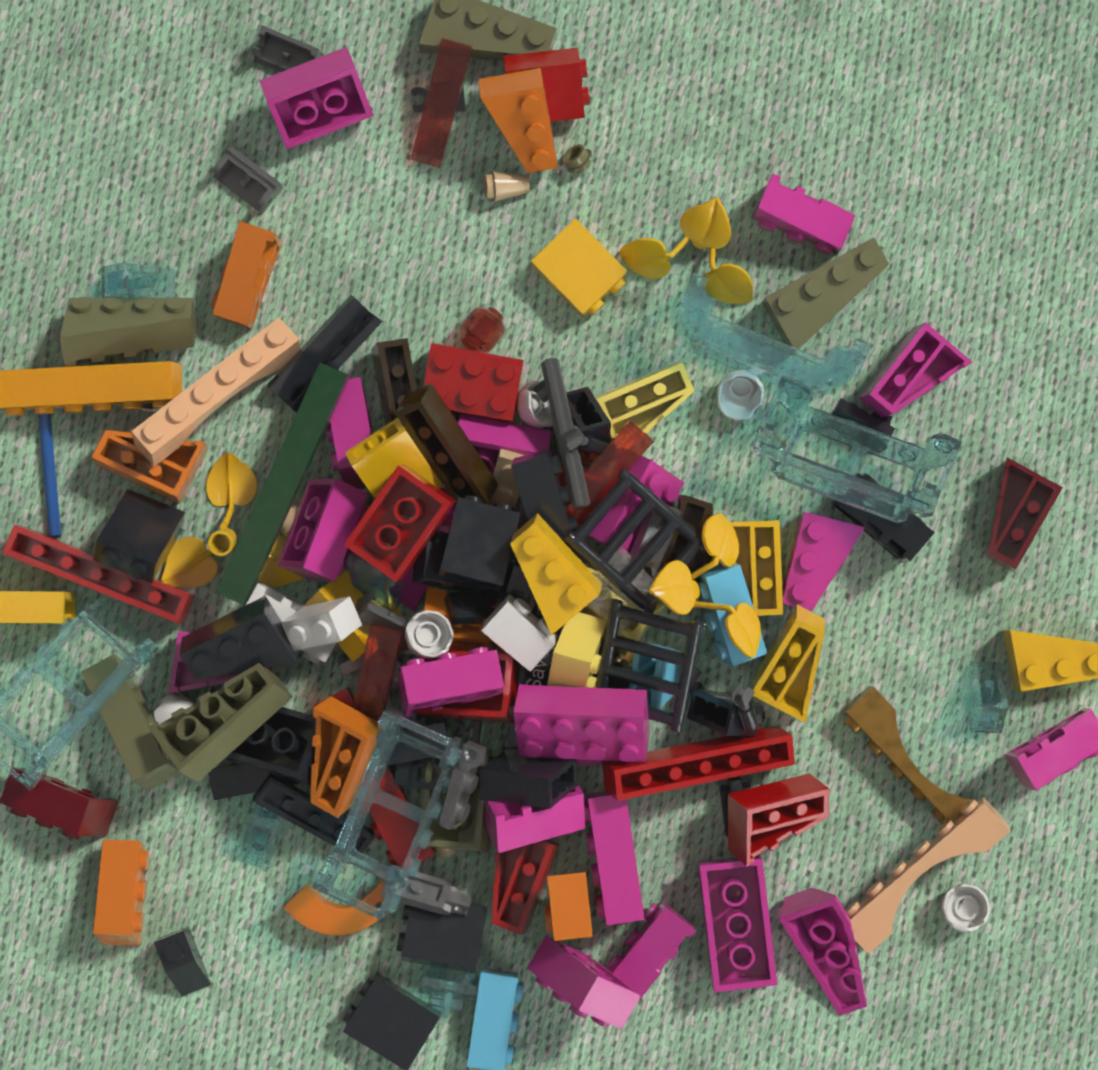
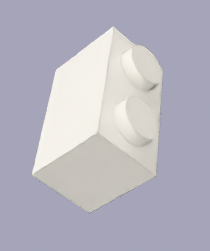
(321, 623)
(519, 632)

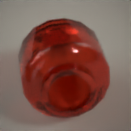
(482, 329)

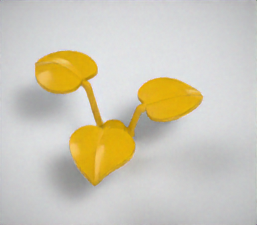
(706, 227)
(189, 560)
(679, 591)

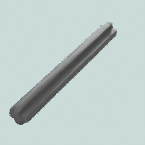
(563, 422)

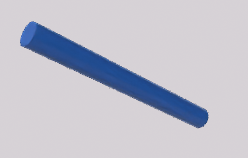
(49, 474)

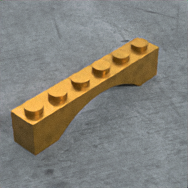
(878, 722)

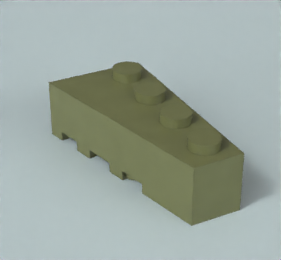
(486, 28)
(817, 297)
(126, 326)
(220, 721)
(128, 725)

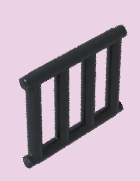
(600, 560)
(685, 660)

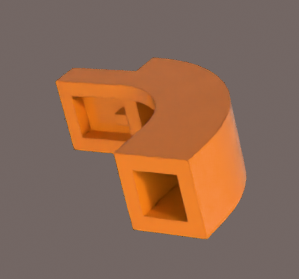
(330, 918)

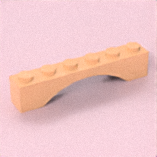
(176, 420)
(971, 832)

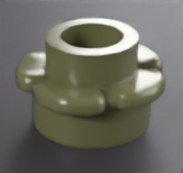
(577, 159)

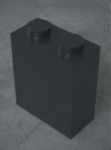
(139, 536)
(479, 543)
(527, 779)
(442, 939)
(391, 1021)

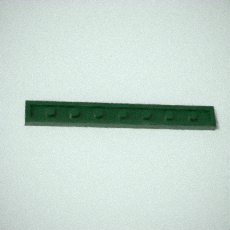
(282, 484)

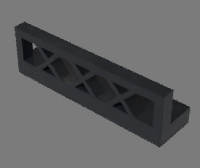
(345, 327)

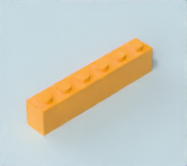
(89, 387)

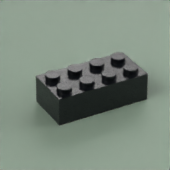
(280, 745)

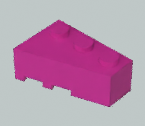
(912, 370)

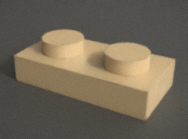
(507, 489)

